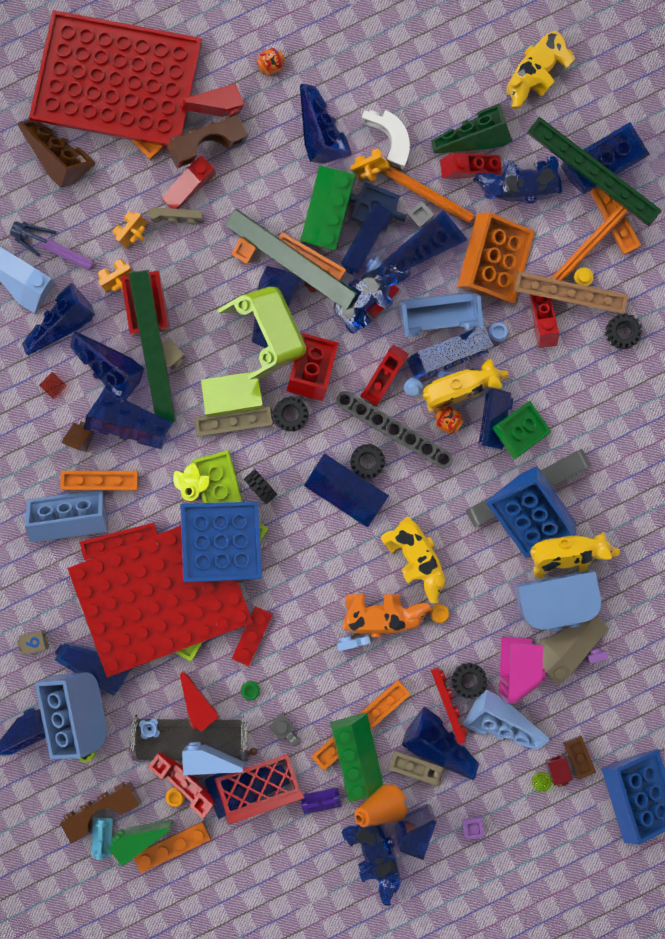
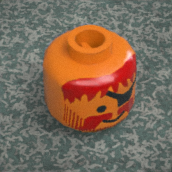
(270, 61)
(448, 420)

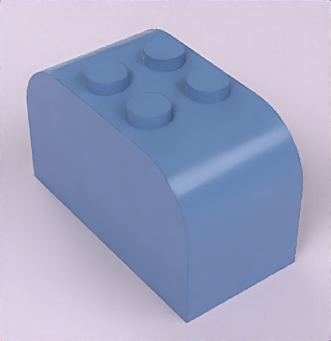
(559, 600)
(71, 714)

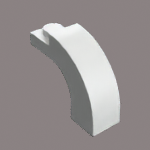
(395, 131)

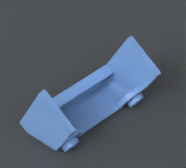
(440, 312)

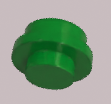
(250, 690)

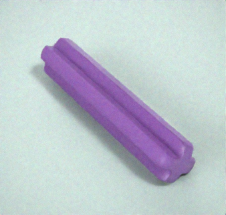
(68, 254)

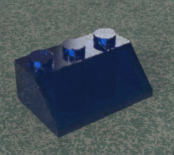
(495, 410)

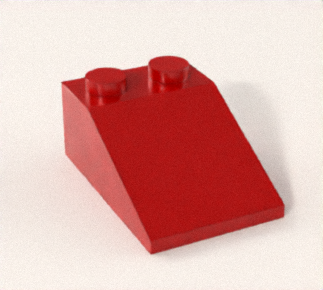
(160, 304)
(313, 370)

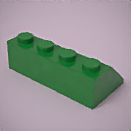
(328, 207)
(356, 756)

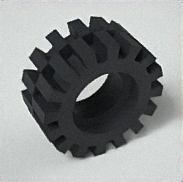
(612, 334)
(290, 402)
(375, 452)
(260, 486)
(469, 692)

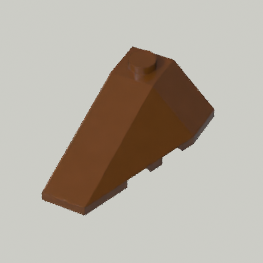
(61, 161)

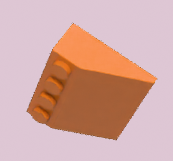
(494, 256)

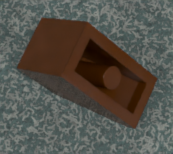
(78, 437)

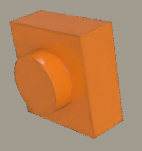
(244, 250)

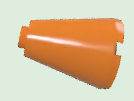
(382, 807)

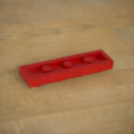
(107, 543)
(452, 712)

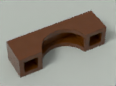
(228, 132)
(122, 800)

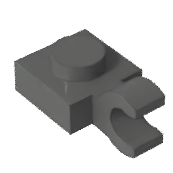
(282, 728)

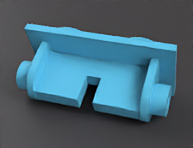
(101, 837)

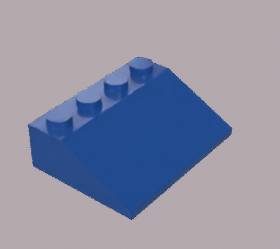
(531, 511)
(638, 795)

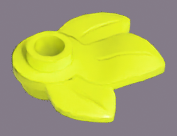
(191, 479)

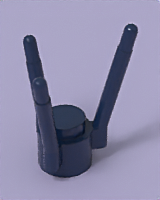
(21, 231)

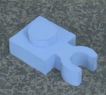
(348, 642)

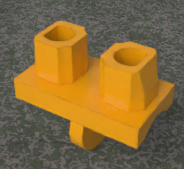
(370, 166)
(132, 230)
(113, 280)

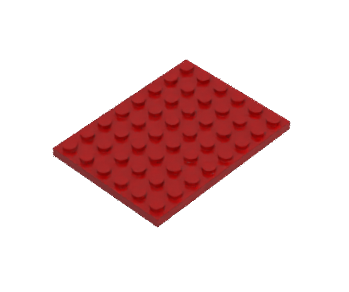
(114, 78)
(145, 610)

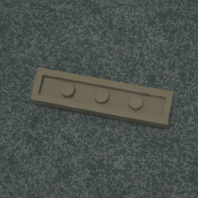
(233, 422)

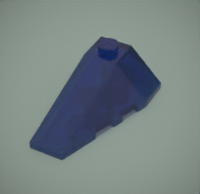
(321, 135)
(66, 317)
(239, 790)

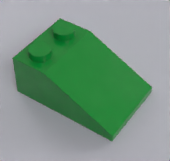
(134, 840)

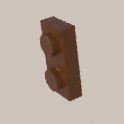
(579, 757)

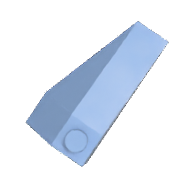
(23, 281)
(496, 717)

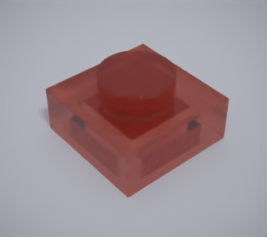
(53, 385)

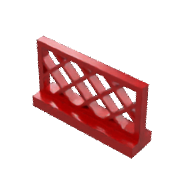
(266, 804)

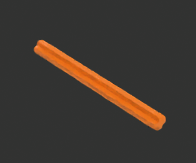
(428, 194)
(590, 243)

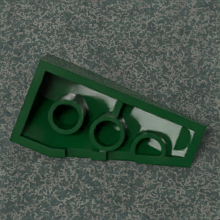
(483, 132)

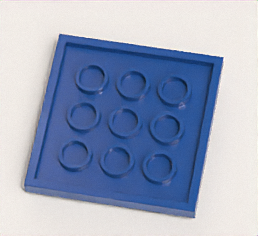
(220, 541)

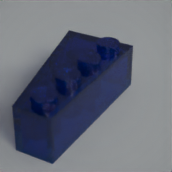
(428, 242)
(448, 352)
(124, 419)

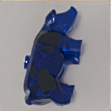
(522, 185)
(371, 289)
(379, 857)

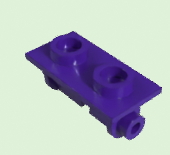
(321, 800)

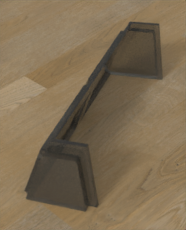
(176, 734)

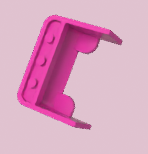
(519, 668)

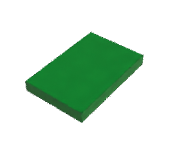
(521, 430)

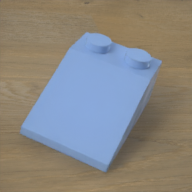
(207, 760)

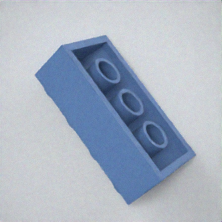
(66, 516)

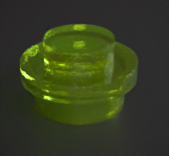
(541, 781)

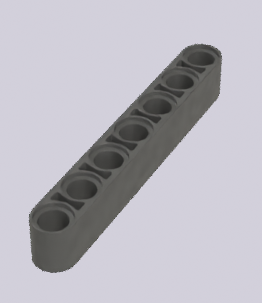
(403, 430)
(553, 473)

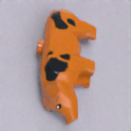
(382, 619)

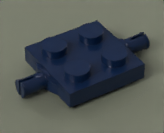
(372, 194)

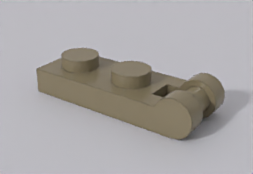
(175, 215)
(415, 768)

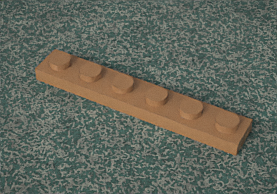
(570, 292)

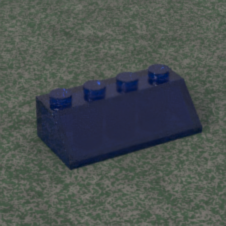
(615, 151)
(346, 490)
(416, 831)

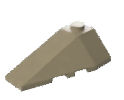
(569, 647)

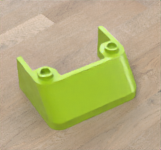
(277, 326)

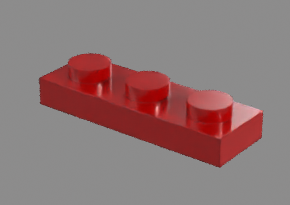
(252, 636)

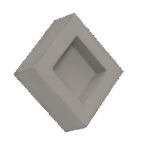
(420, 214)

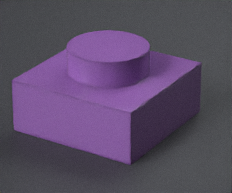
(596, 655)
(473, 828)

